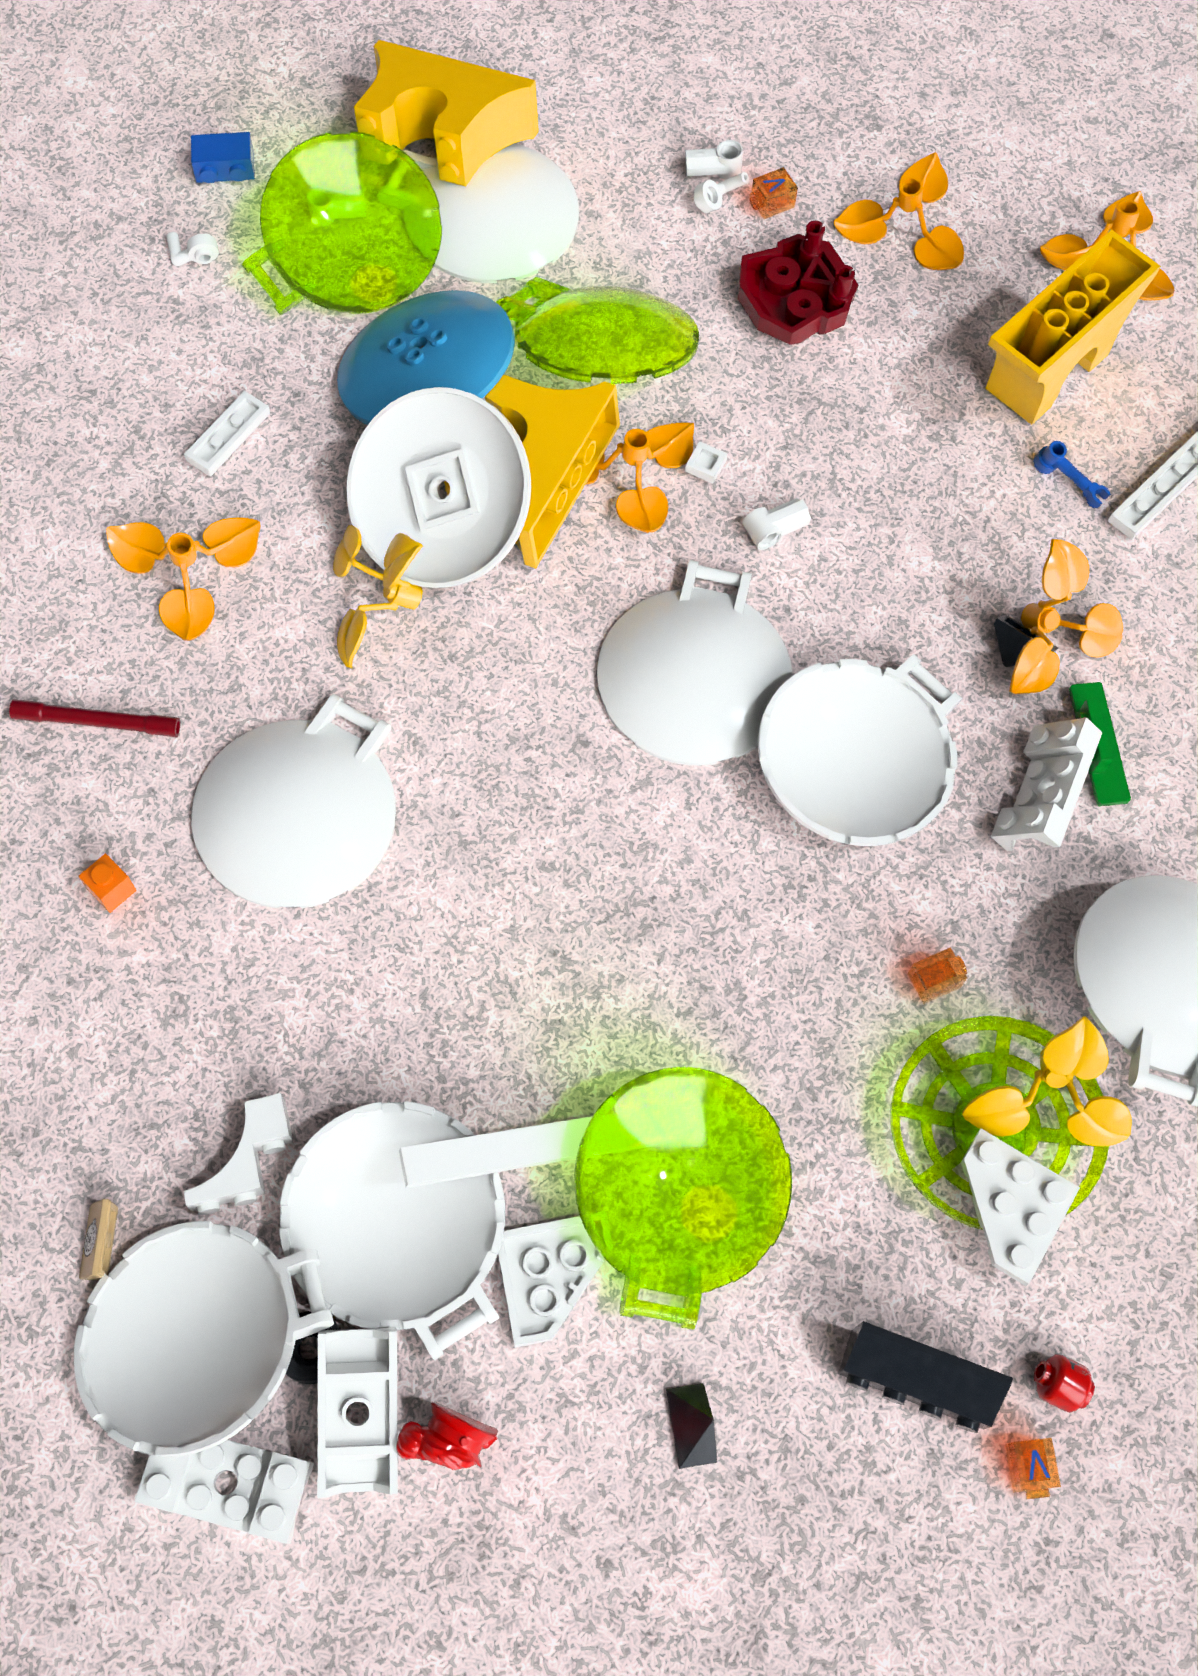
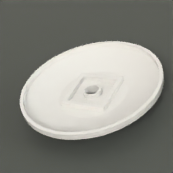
(403, 460)

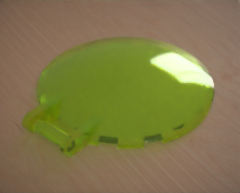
(347, 225)
(600, 331)
(681, 1186)

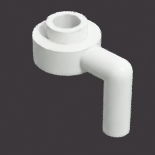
(709, 194)
(200, 249)

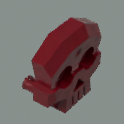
(812, 279)

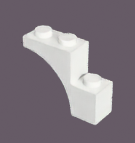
(241, 1179)

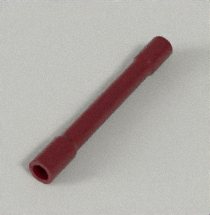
(42, 712)

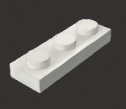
(227, 433)

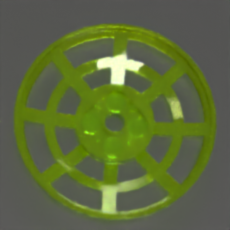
(965, 1132)

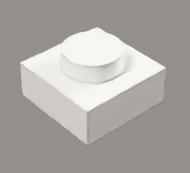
(706, 462)

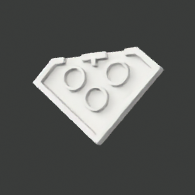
(1015, 1204)
(545, 1276)

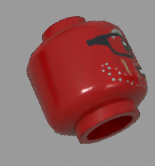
(1064, 1383)

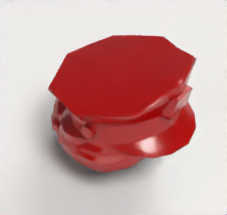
(446, 1439)

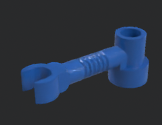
(1052, 457)

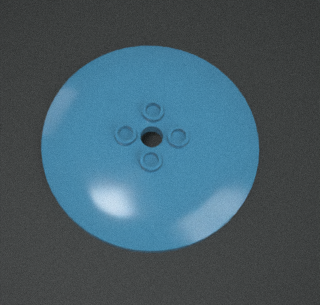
(464, 349)

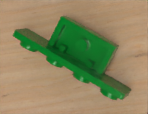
(1106, 766)

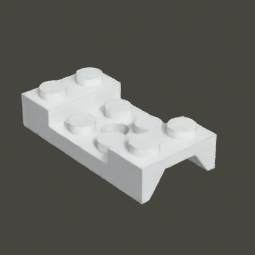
(1052, 783)
(352, 1369)
(260, 1505)

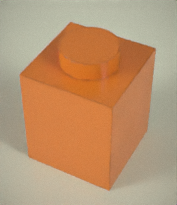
(107, 883)

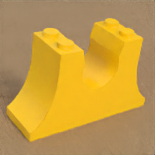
(455, 102)
(1067, 325)
(563, 443)

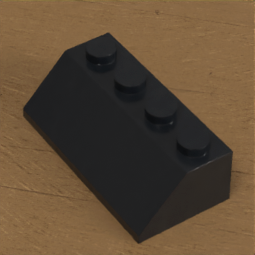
(924, 1377)

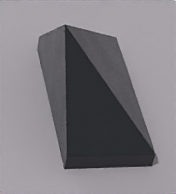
(1012, 638)
(692, 1425)

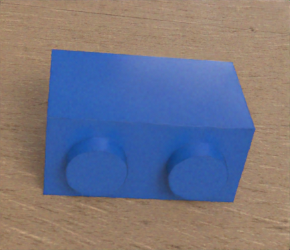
(222, 157)

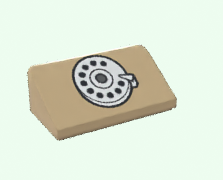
(98, 1240)

